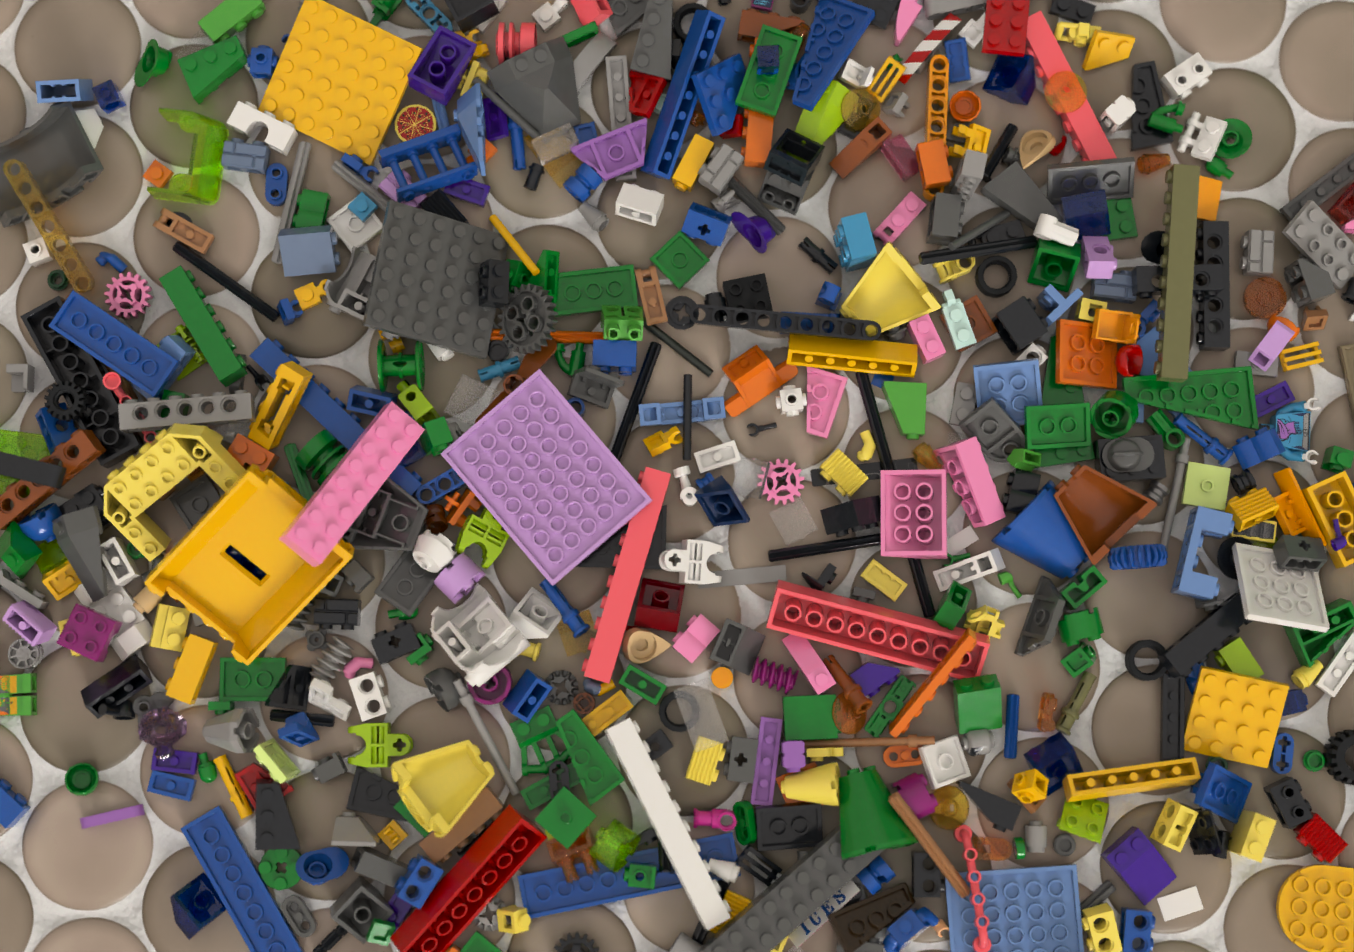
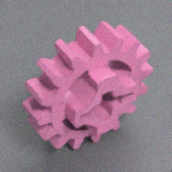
(135, 290)
(789, 488)

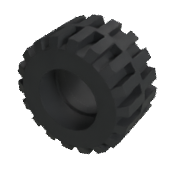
(1336, 756)

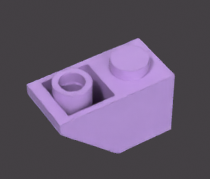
(1271, 345)

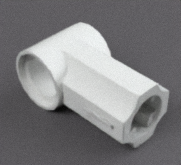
(1051, 229)

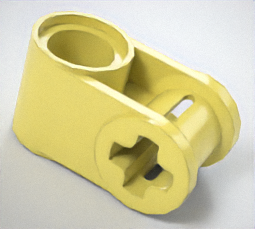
(952, 269)

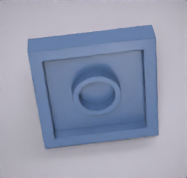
(1053, 301)

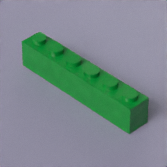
(203, 326)

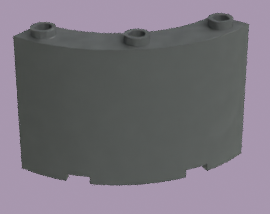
(57, 158)

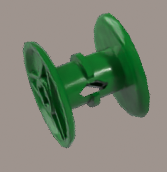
(400, 365)

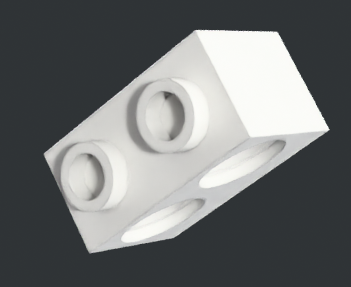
(364, 698)

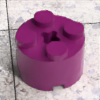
(496, 693)
(916, 795)

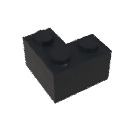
(852, 515)

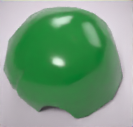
(81, 779)

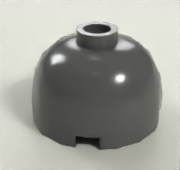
(441, 684)

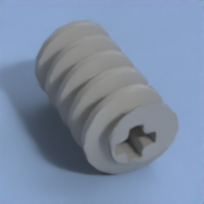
(331, 660)

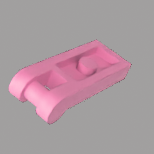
(900, 218)

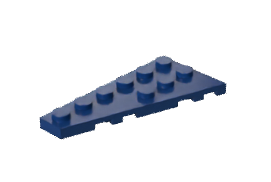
(831, 39)

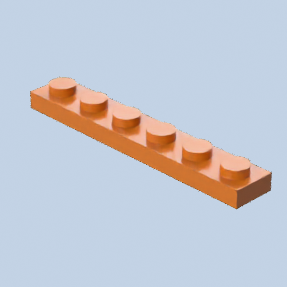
(928, 689)

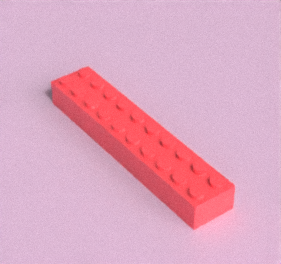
(870, 629)

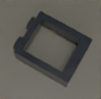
(789, 167)

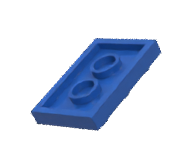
(1222, 792)

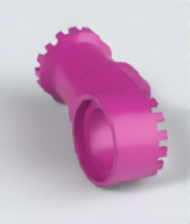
(712, 818)

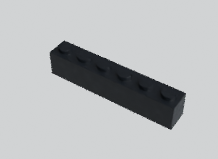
(1205, 637)

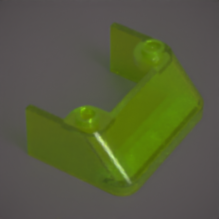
(205, 172)

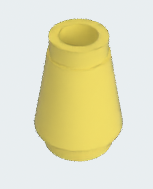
(1305, 676)

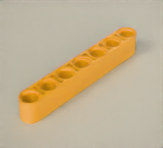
(936, 97)

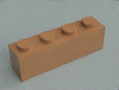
(484, 807)

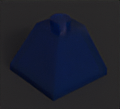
(1012, 79)
(196, 906)

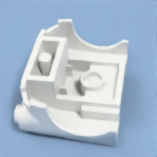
(477, 636)

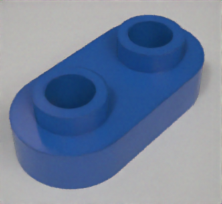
(276, 183)

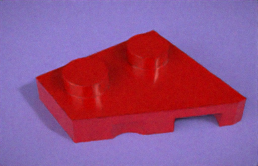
(644, 93)
(247, 780)

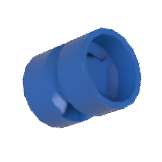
(584, 181)
(875, 875)

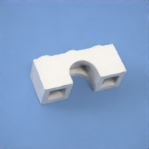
(247, 118)

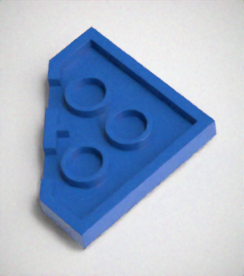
(718, 92)

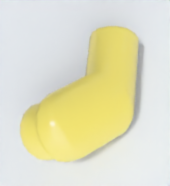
(868, 447)

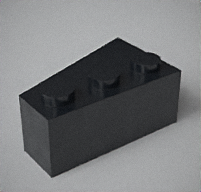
(273, 819)

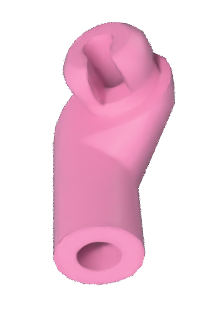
(355, 664)

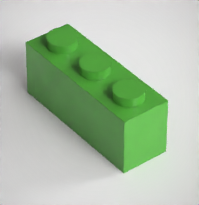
(230, 18)

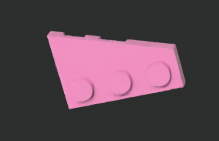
(823, 400)

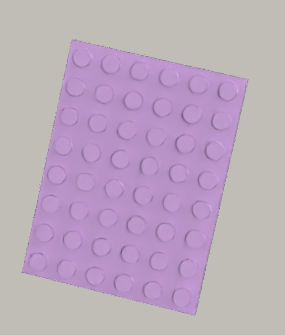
(546, 477)

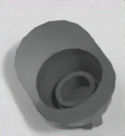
(1128, 454)

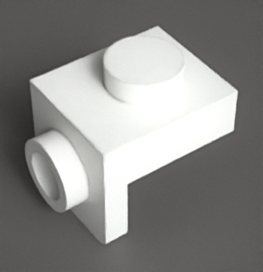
(856, 74)

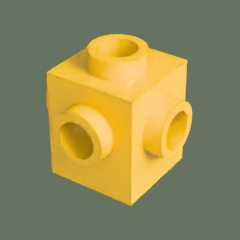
(1030, 786)

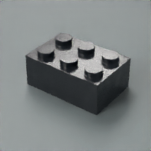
(1154, 472)

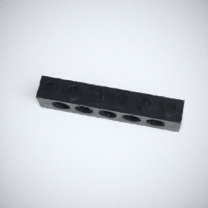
(1219, 233)

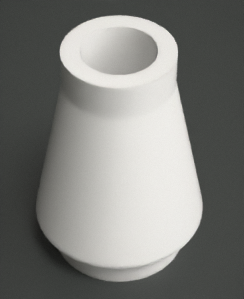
(725, 870)

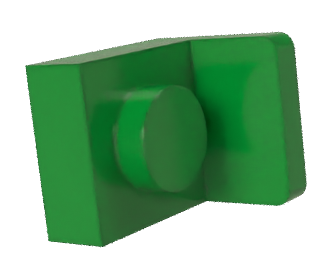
(1079, 659)

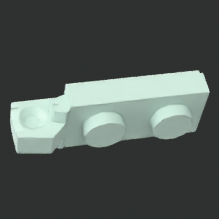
(957, 321)

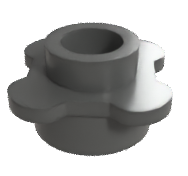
(895, 333)
(312, 644)

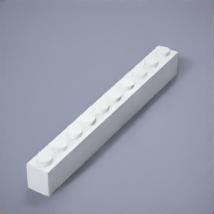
(667, 823)

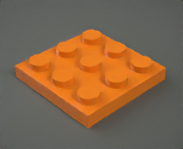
(1084, 359)

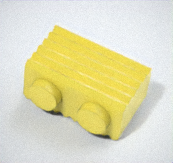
(842, 473)
(703, 764)

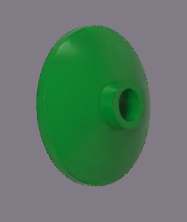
(1240, 133)

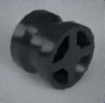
(1243, 482)

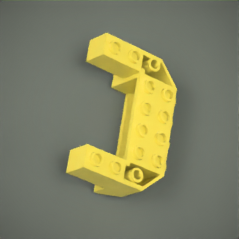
(155, 472)

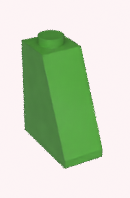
(907, 406)

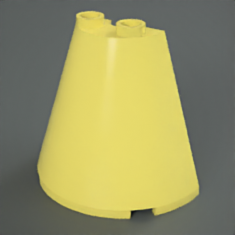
(889, 293)
(441, 784)

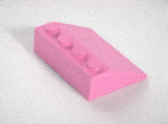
(914, 514)

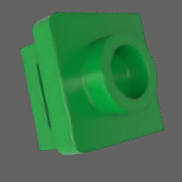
(420, 654)

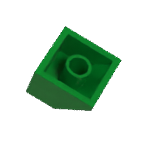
(1054, 264)

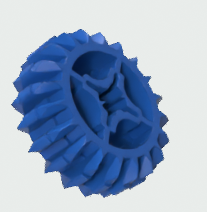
(1137, 556)

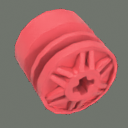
(514, 43)

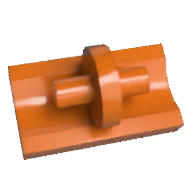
(466, 500)

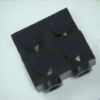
(87, 497)

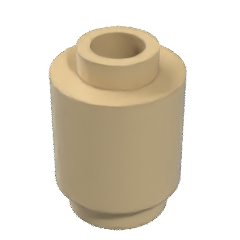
(146, 601)

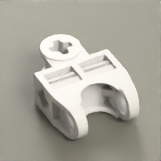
(692, 561)

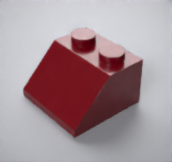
(659, 605)

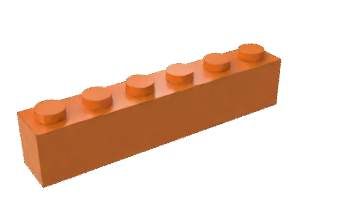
(757, 134)

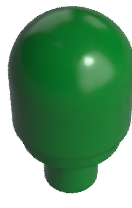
(1218, 167)
(396, 613)
(206, 768)

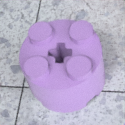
(459, 578)

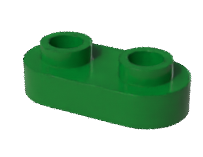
(745, 825)

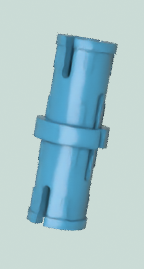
(499, 369)

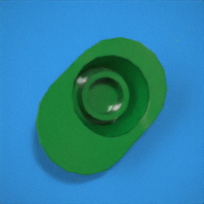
(152, 63)

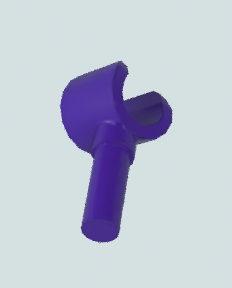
(1340, 541)

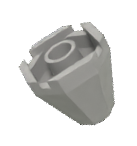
(233, 730)

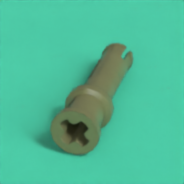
(1070, 712)

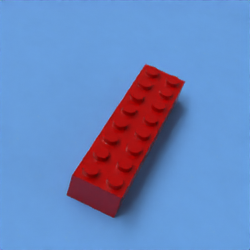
(470, 884)

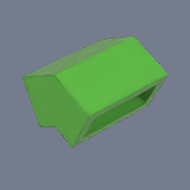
(1024, 459)

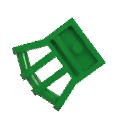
(539, 727)

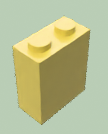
(1251, 835)

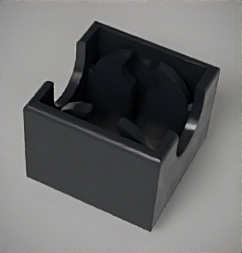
(1019, 325)

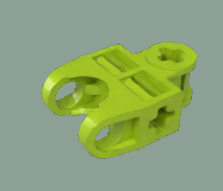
(485, 533)
(379, 744)

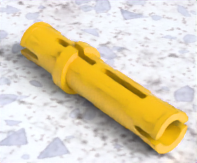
(237, 794)

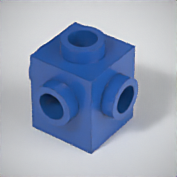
(262, 62)

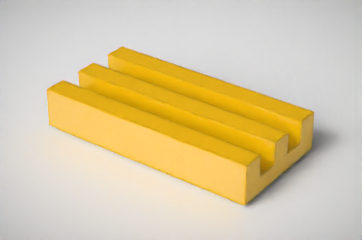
(896, 64)
(1315, 352)

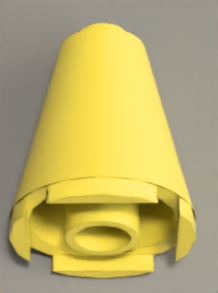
(814, 785)

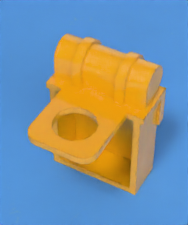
(1116, 326)

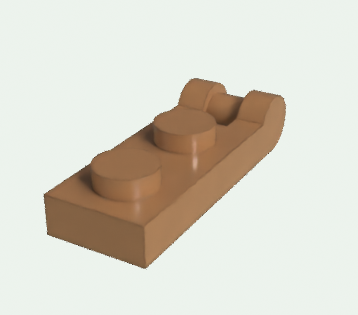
(184, 231)
(651, 296)

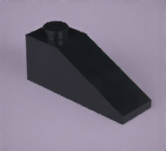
(994, 808)

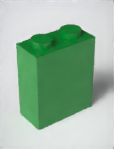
(977, 703)
(809, 717)

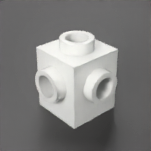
(785, 406)

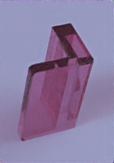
(900, 157)

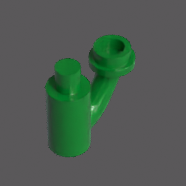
(1159, 121)
(577, 358)

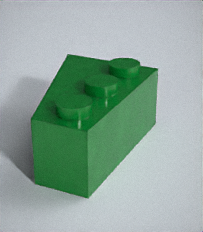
(212, 66)

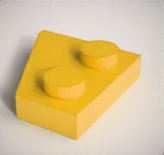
(1107, 48)

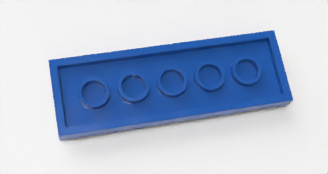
(114, 344)

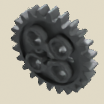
(528, 319)

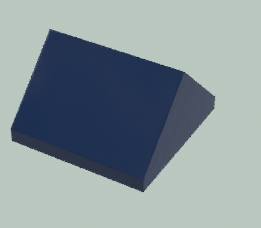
(721, 503)

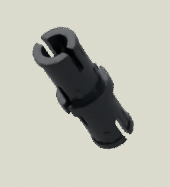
(818, 255)

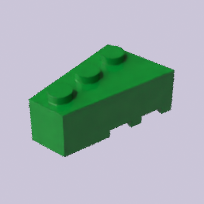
(1311, 644)

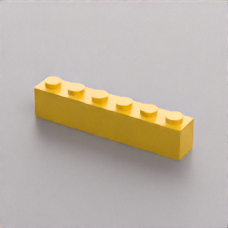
(853, 355)
(1131, 779)

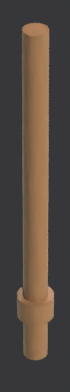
(912, 741)

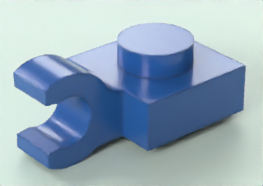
(356, 165)
(1149, 314)

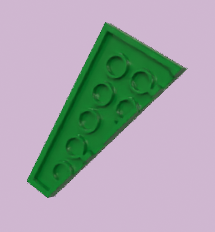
(1212, 394)

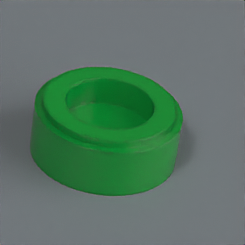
(1019, 848)

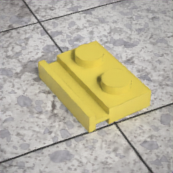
(169, 627)

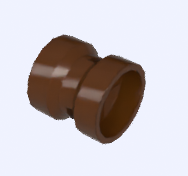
(436, 519)
(584, 703)

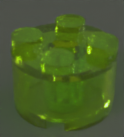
(614, 845)

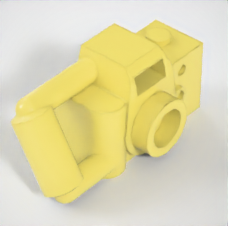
(1079, 33)

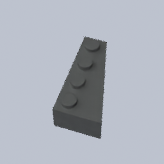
(655, 40)

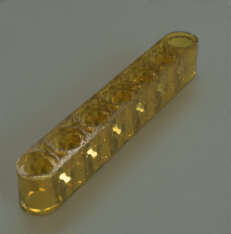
(41, 218)

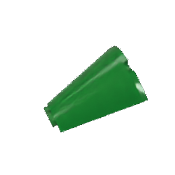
(867, 817)

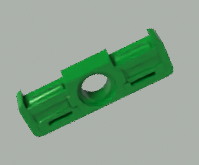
(897, 694)

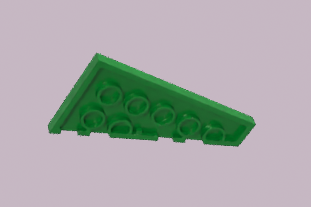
(1060, 394)

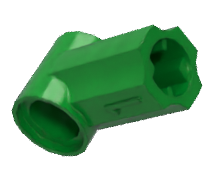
(1162, 425)

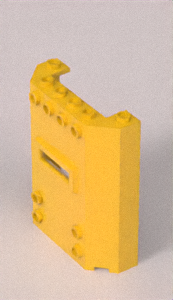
(222, 590)

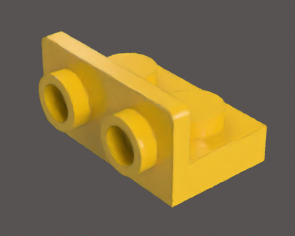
(61, 580)

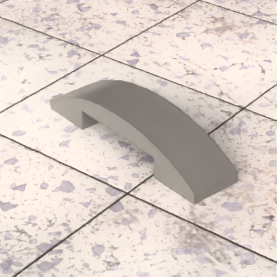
(591, 57)

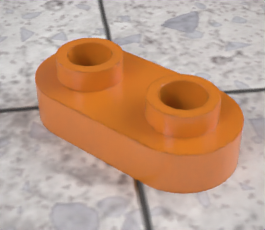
(903, 756)

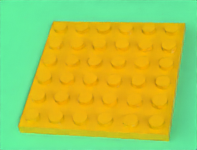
(340, 79)

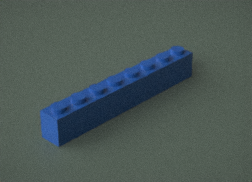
(682, 95)

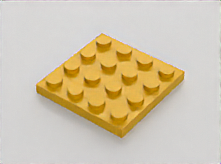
(1234, 716)

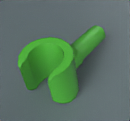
(1006, 577)

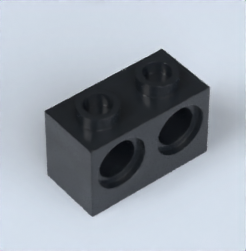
(920, 875)

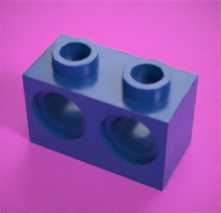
(424, 883)
(1129, 931)

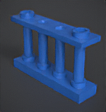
(427, 144)

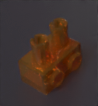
(565, 858)

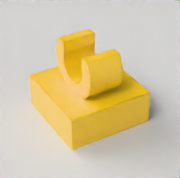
(392, 834)

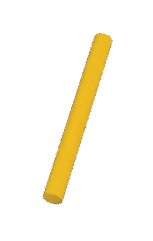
(514, 245)

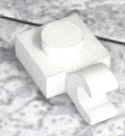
(548, 15)
(973, 31)

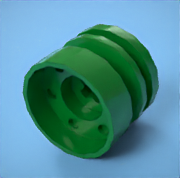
(321, 455)

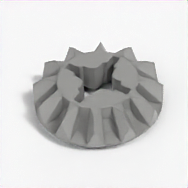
(484, 922)

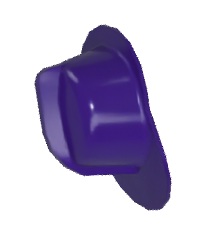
(754, 229)

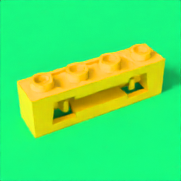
(288, 377)

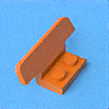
(754, 379)

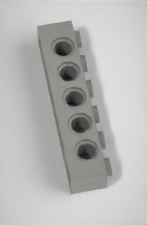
(130, 410)

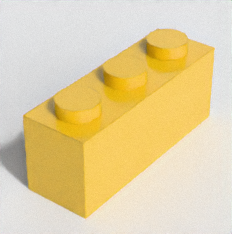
(191, 668)

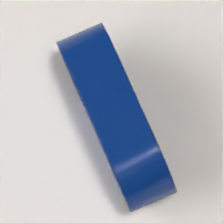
(1287, 754)

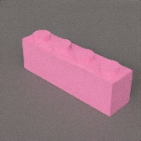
(972, 481)

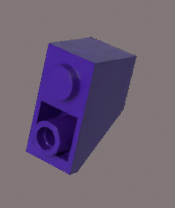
(872, 676)

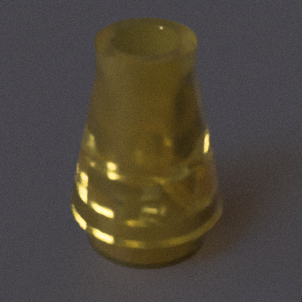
(925, 455)

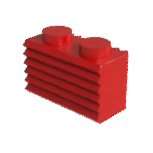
(1320, 838)

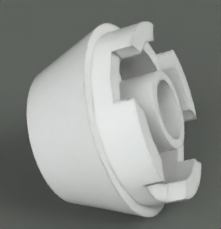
(433, 551)

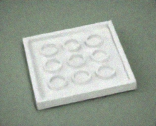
(1278, 594)

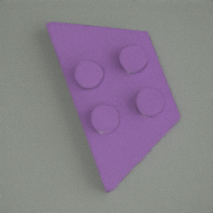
(615, 151)

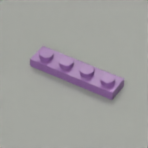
(766, 761)

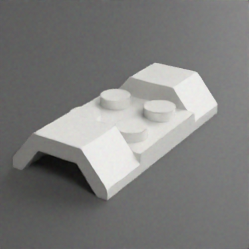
(119, 605)

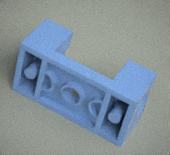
(1201, 523)

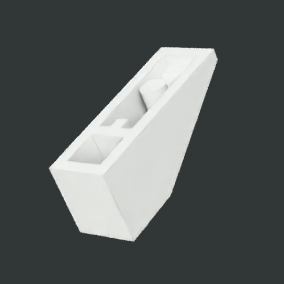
(969, 569)

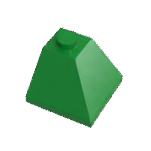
(18, 550)

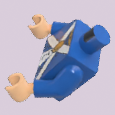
(910, 927)

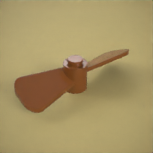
(528, 367)

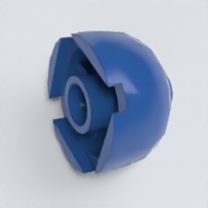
(39, 525)

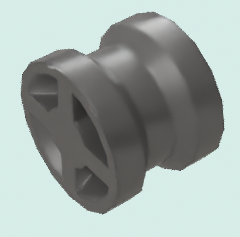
(1156, 492)

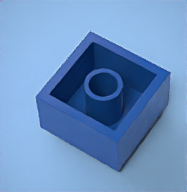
(615, 356)

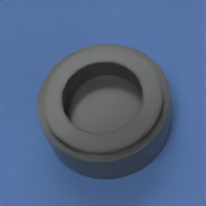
(1064, 844)

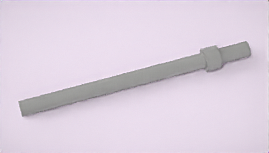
(1181, 459)
(467, 700)

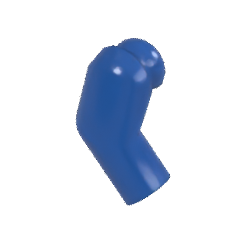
(112, 259)

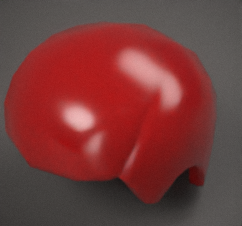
(1129, 360)

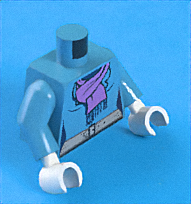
(1293, 429)

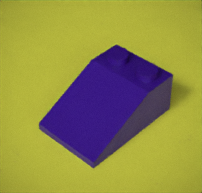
(441, 65)
(1139, 865)

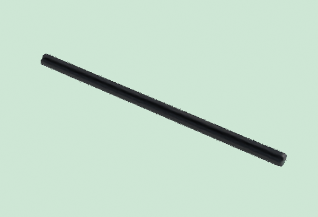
(887, 464)

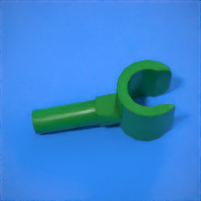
(955, 558)

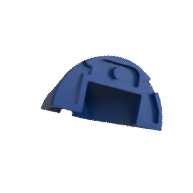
(1044, 536)

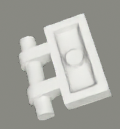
(1208, 139)

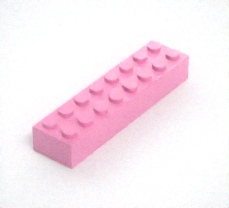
(352, 484)

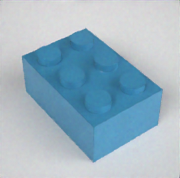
(855, 242)

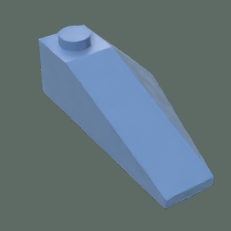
(472, 124)

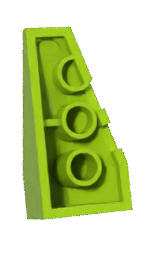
(824, 117)

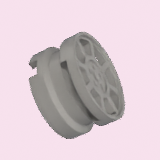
(24, 655)

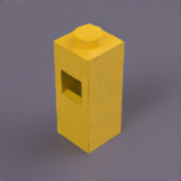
(693, 159)

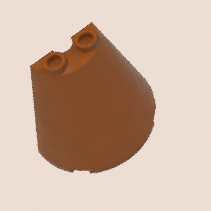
(1099, 509)

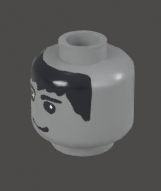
(978, 742)

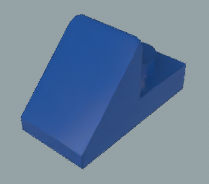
(298, 730)

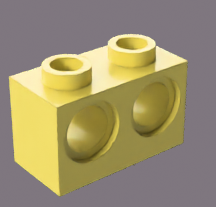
(1174, 825)
(1104, 929)

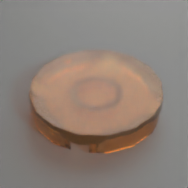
(1264, 298)

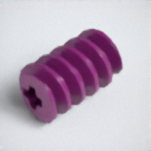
(773, 675)

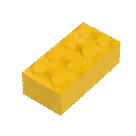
(1332, 500)

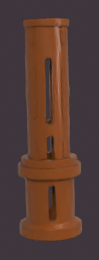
(851, 691)

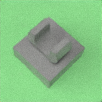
(895, 103)

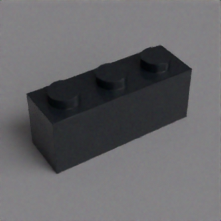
(117, 685)

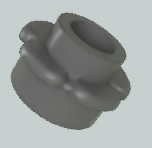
(1010, 156)

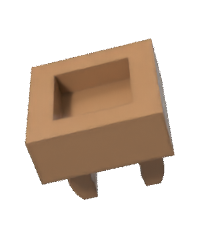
(1314, 319)

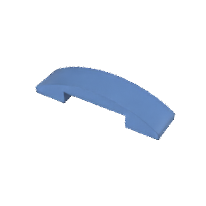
(672, 413)

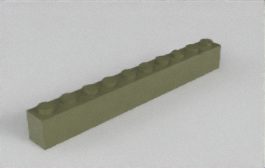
(1178, 273)

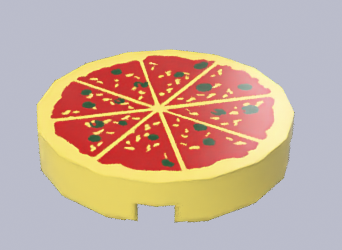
(414, 122)

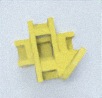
(980, 620)

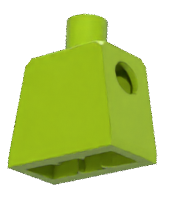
(416, 403)

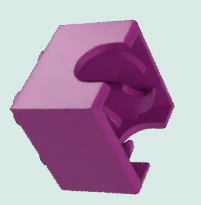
(89, 632)

